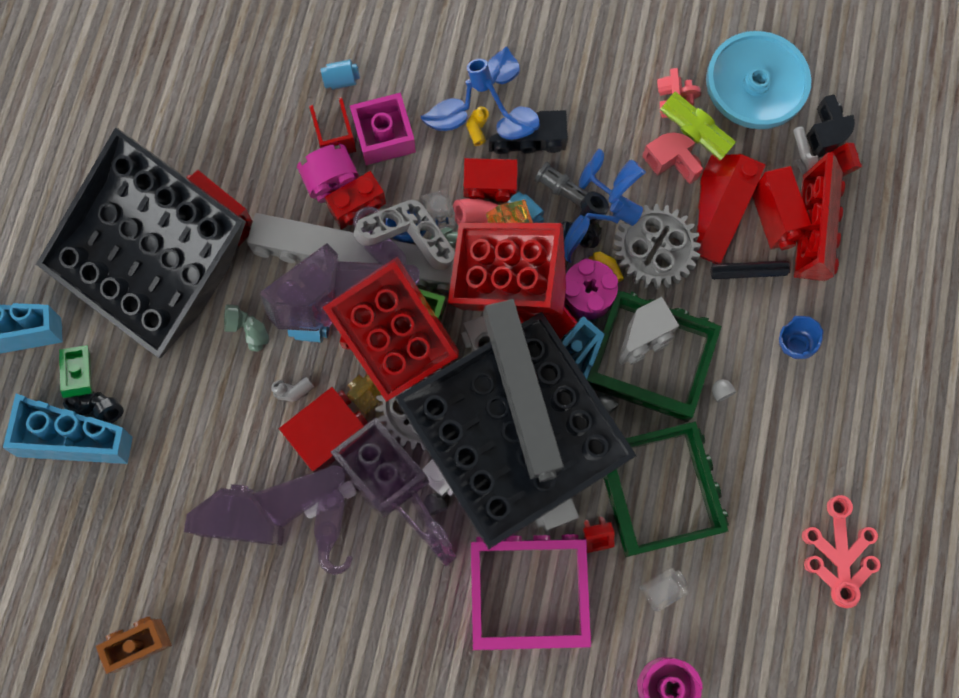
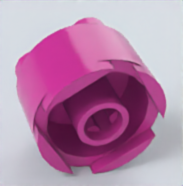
(327, 171)
(597, 277)
(666, 669)

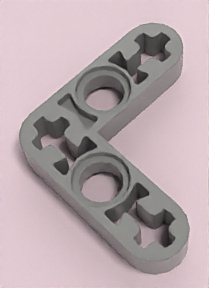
(407, 222)

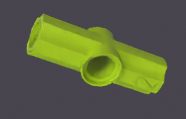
(697, 125)

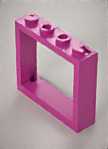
(539, 542)

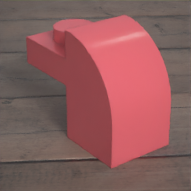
(673, 150)

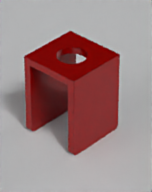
(347, 140)

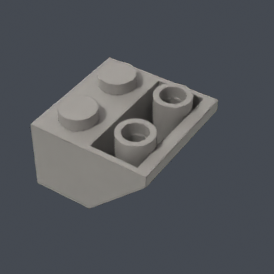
(649, 329)

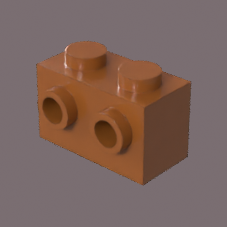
(134, 645)

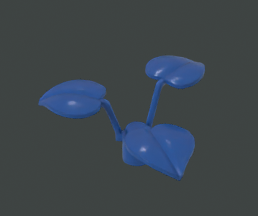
(483, 74)
(622, 208)

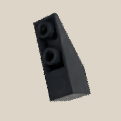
(549, 137)

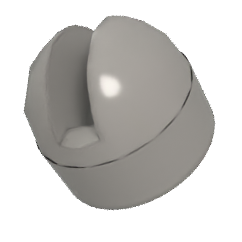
(722, 390)

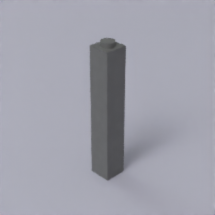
(522, 390)

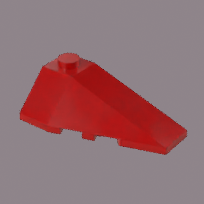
(723, 200)

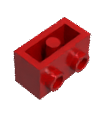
(490, 179)
(354, 196)

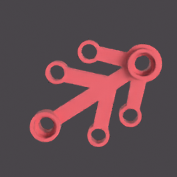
(841, 555)

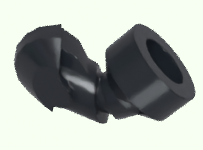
(595, 204)
(102, 407)

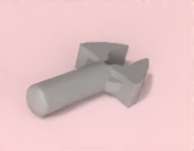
(806, 160)

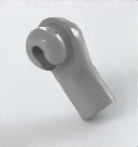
(291, 392)

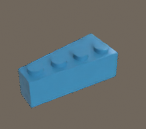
(28, 327)
(61, 434)

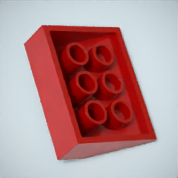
(821, 196)
(509, 263)
(391, 329)

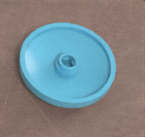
(758, 80)

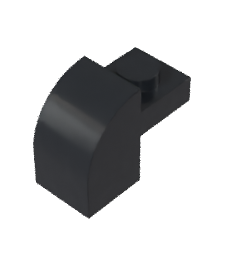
(832, 130)

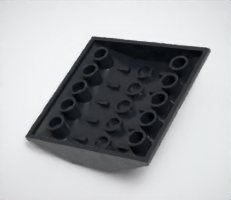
(142, 244)
(475, 444)

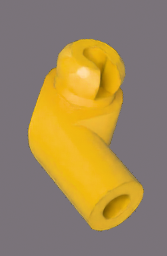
(475, 124)
(609, 261)

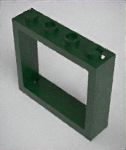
(644, 397)
(710, 492)

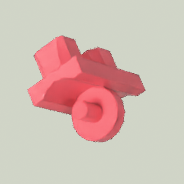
(673, 83)

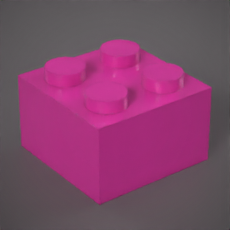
(383, 128)

